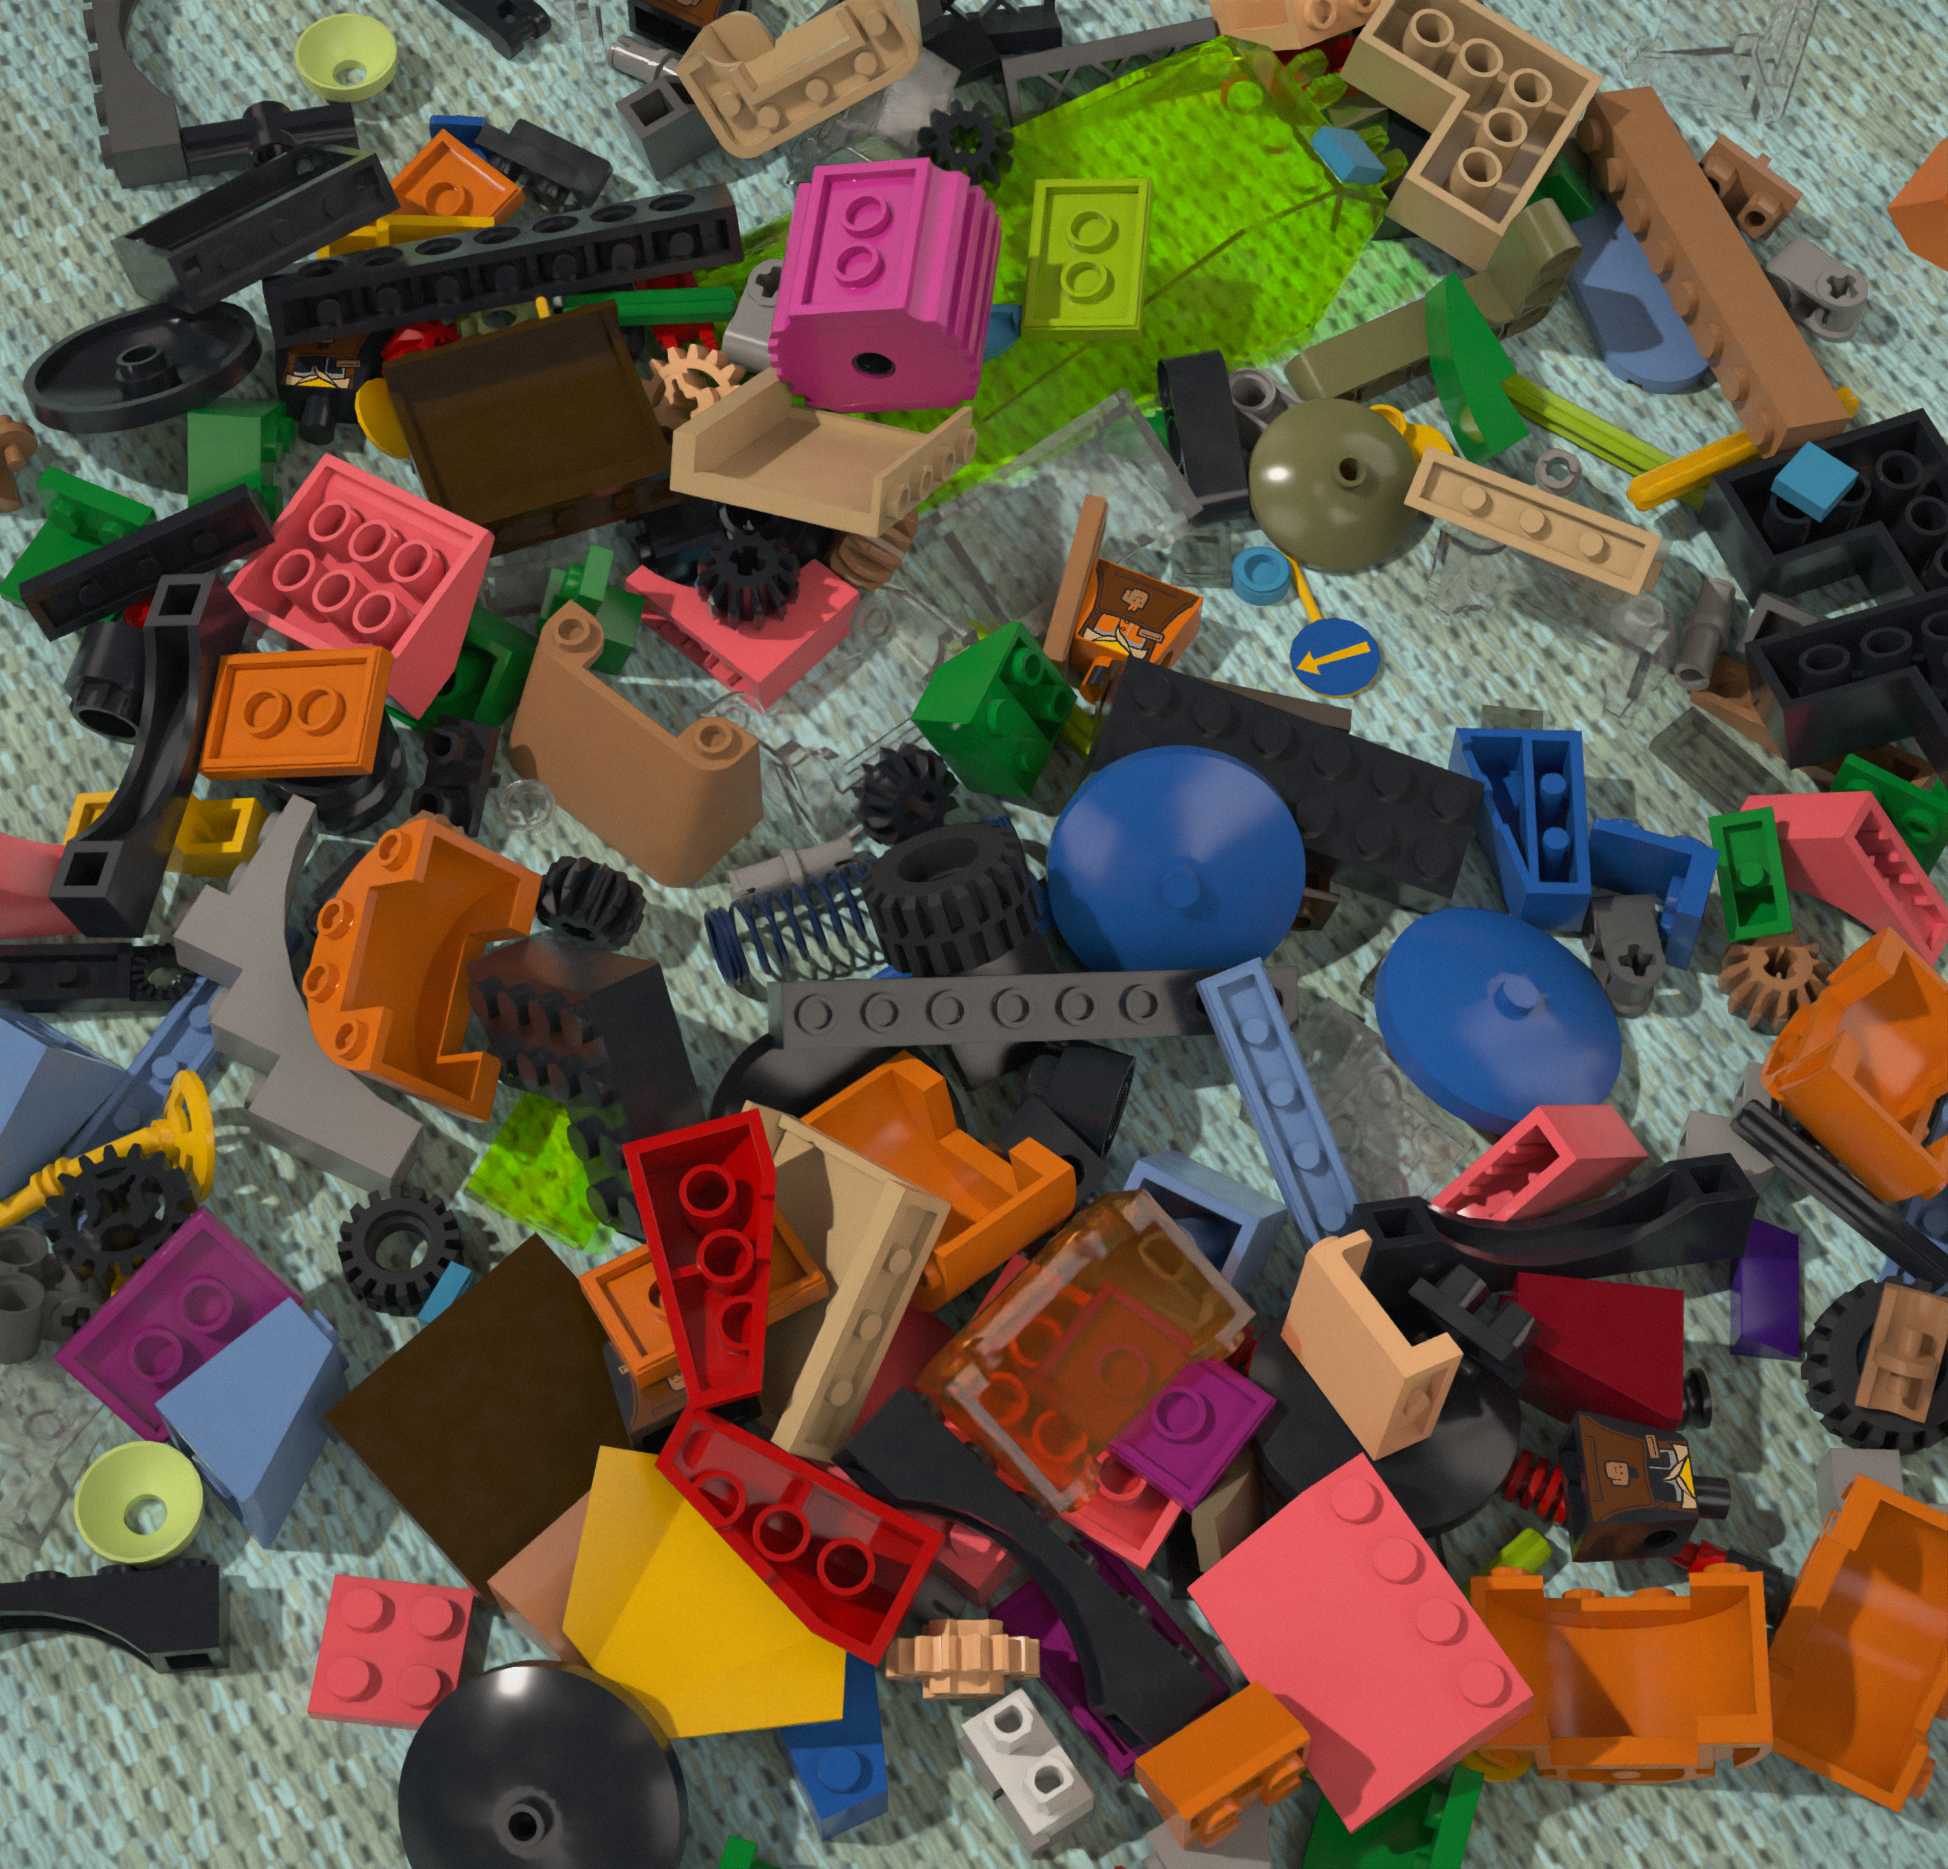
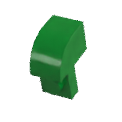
(613, 608)

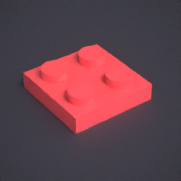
(390, 1651)

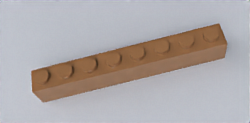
(1709, 273)

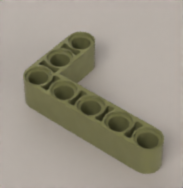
(1393, 349)

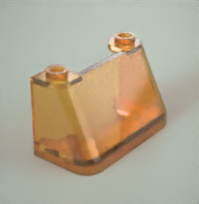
(1084, 1345)

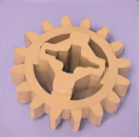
(678, 386)
(963, 1659)

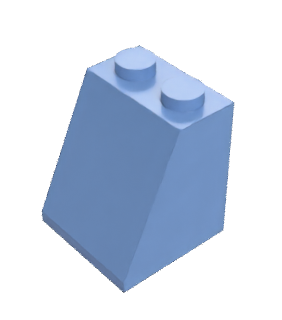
(45, 1094)
(1218, 1214)
(256, 1414)

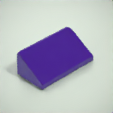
(1766, 1295)

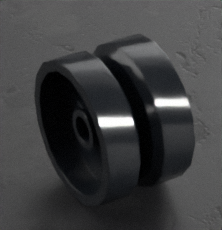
(352, 801)

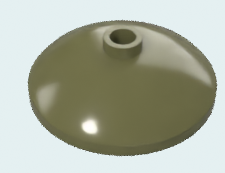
(1308, 503)

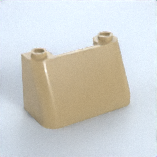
(771, 90)

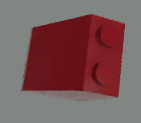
(1603, 1349)

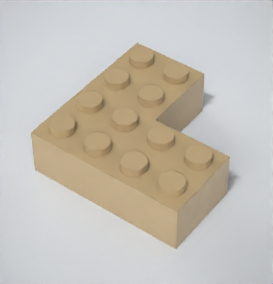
(1493, 108)

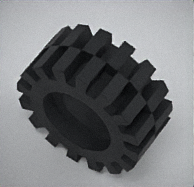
(386, 1217)

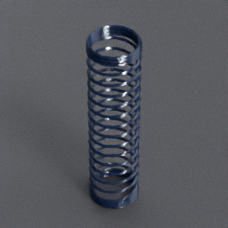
(723, 933)

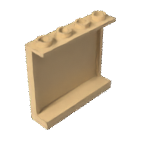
(812, 462)
(1537, 522)
(871, 1244)

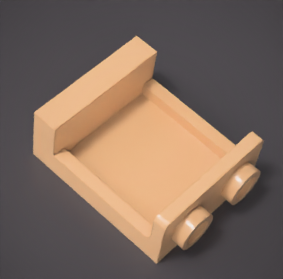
(1289, 22)
(1359, 1355)

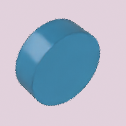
(1261, 576)

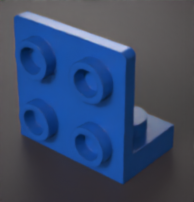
(1670, 869)

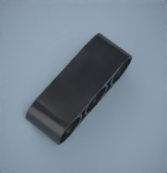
(1204, 433)

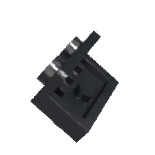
(546, 163)

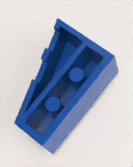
(1531, 819)
(843, 1761)

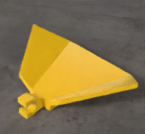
(686, 1618)

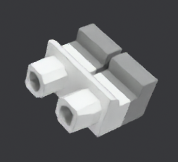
(1020, 1756)

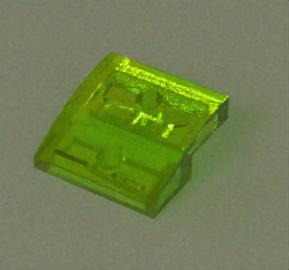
(759, 244)
(536, 1175)

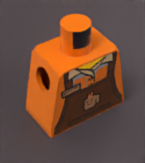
(1130, 616)

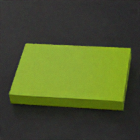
(1087, 259)

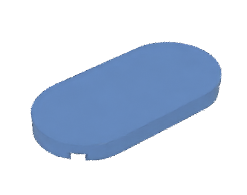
(1630, 309)

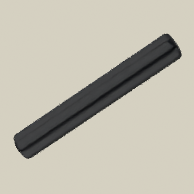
(1841, 1193)

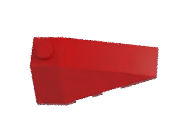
(710, 1237)
(815, 1541)

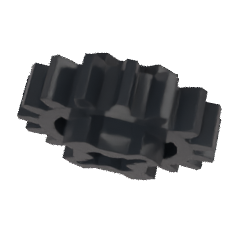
(120, 1211)

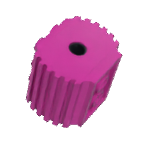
(886, 288)

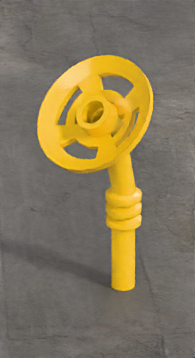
(176, 1135)

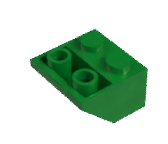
(996, 712)

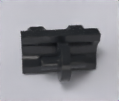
(458, 771)
(1495, 1345)

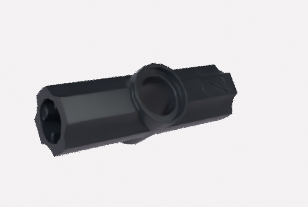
(265, 133)

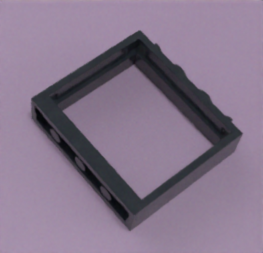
(255, 225)

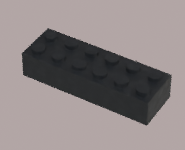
(1359, 807)

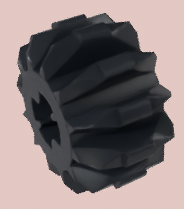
(968, 131)
(748, 578)
(904, 794)
(590, 903)

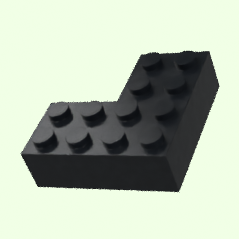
(1883, 529)
(1857, 682)
(598, 1039)

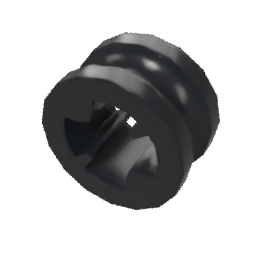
(1696, 1400)

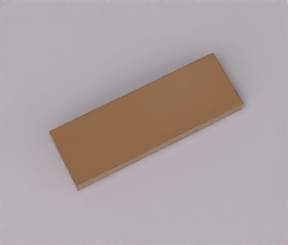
(1075, 580)

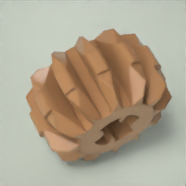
(868, 560)
(1749, 980)

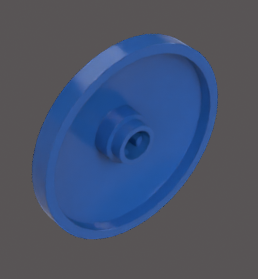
(1175, 863)
(1495, 1018)

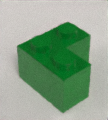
(237, 444)

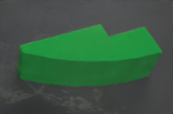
(1468, 373)

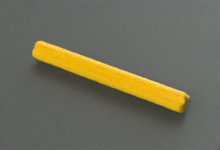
(1700, 465)

